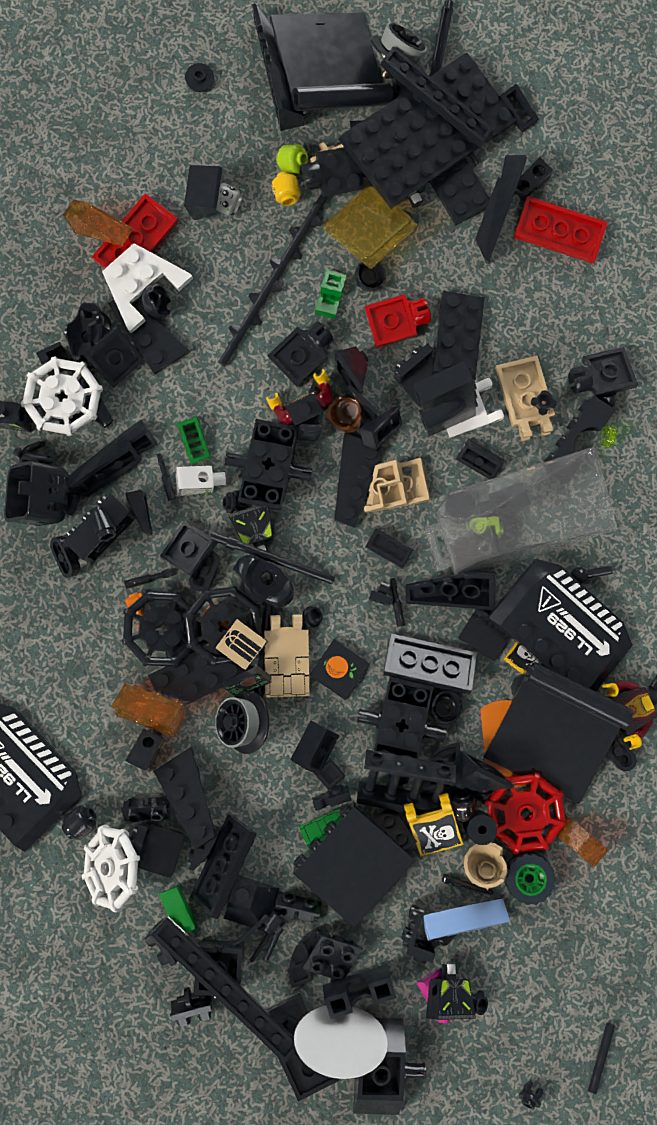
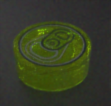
(608, 436)

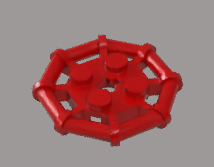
(537, 820)

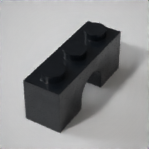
(345, 992)

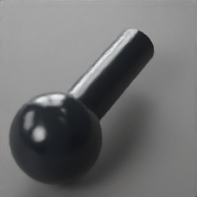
(582, 575)

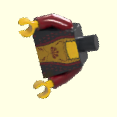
(305, 406)
(642, 704)

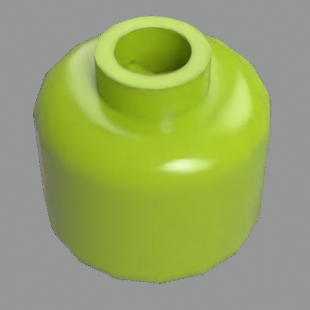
(291, 157)

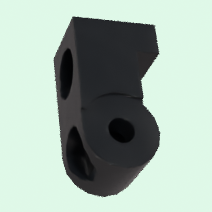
(533, 178)

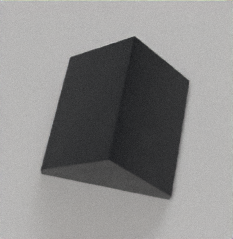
(202, 190)

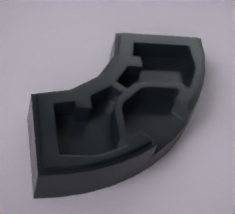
(300, 954)

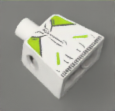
(188, 480)

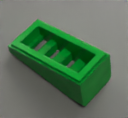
(198, 458)

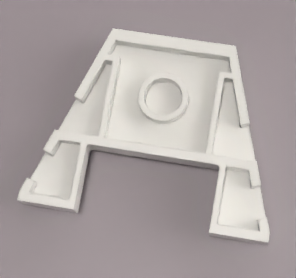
(133, 273)

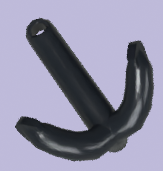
(26, 454)

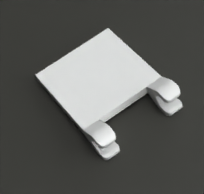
(481, 418)

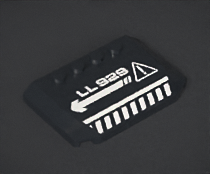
(562, 624)
(34, 781)

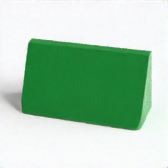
(178, 908)

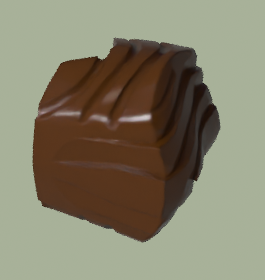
(345, 414)

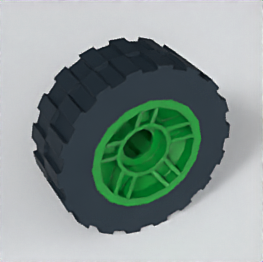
(529, 891)

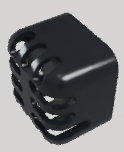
(31, 494)

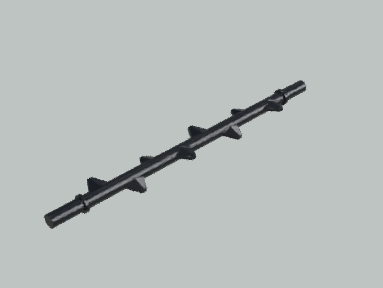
(272, 284)

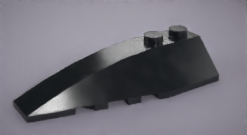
(285, 112)

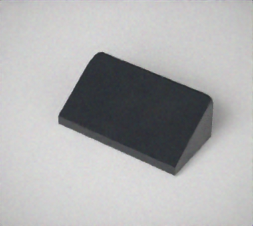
(480, 459)

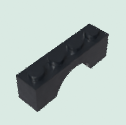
(592, 418)

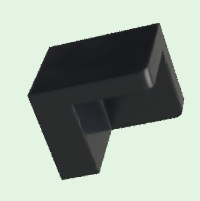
(55, 350)

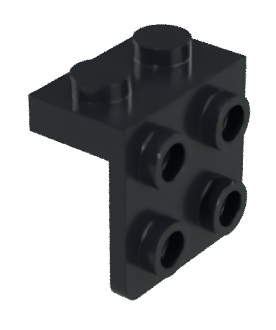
(415, 370)
(157, 848)
(420, 949)

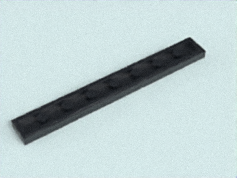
(225, 988)

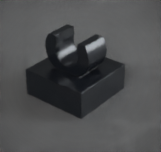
(380, 596)

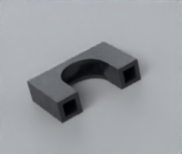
(447, 398)

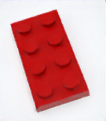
(150, 227)
(560, 229)

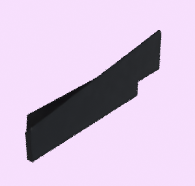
(499, 204)
(112, 460)

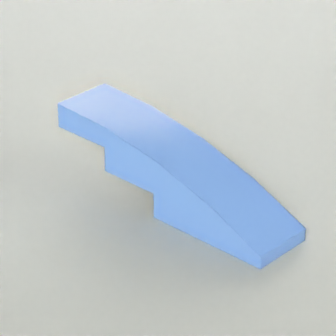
(465, 919)

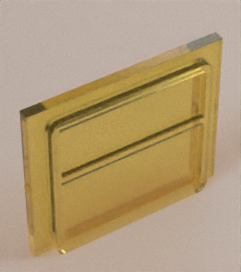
(369, 226)

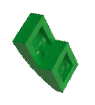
(330, 294)

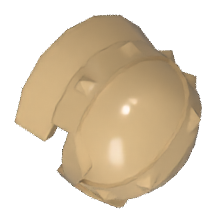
(485, 865)

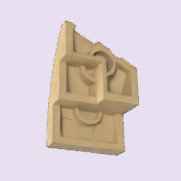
(391, 491)

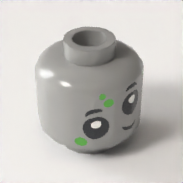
(228, 199)

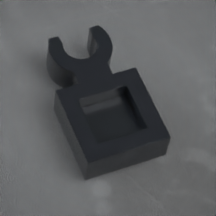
(337, 795)

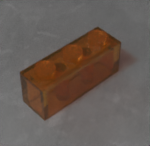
(149, 709)

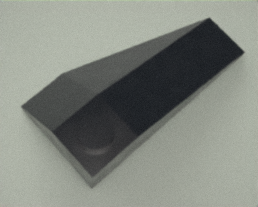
(461, 590)

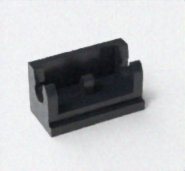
(314, 747)

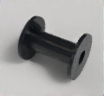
(483, 835)

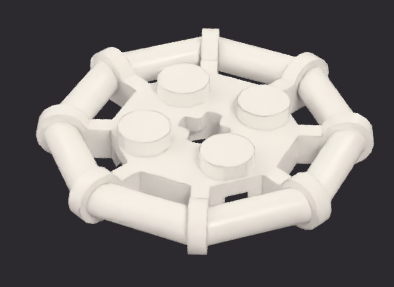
(55, 385)
(110, 858)

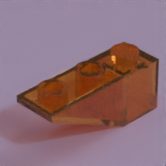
(94, 223)

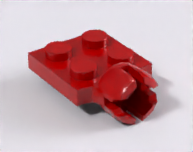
(396, 319)

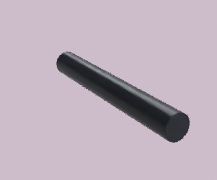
(601, 1058)

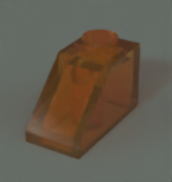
(582, 842)

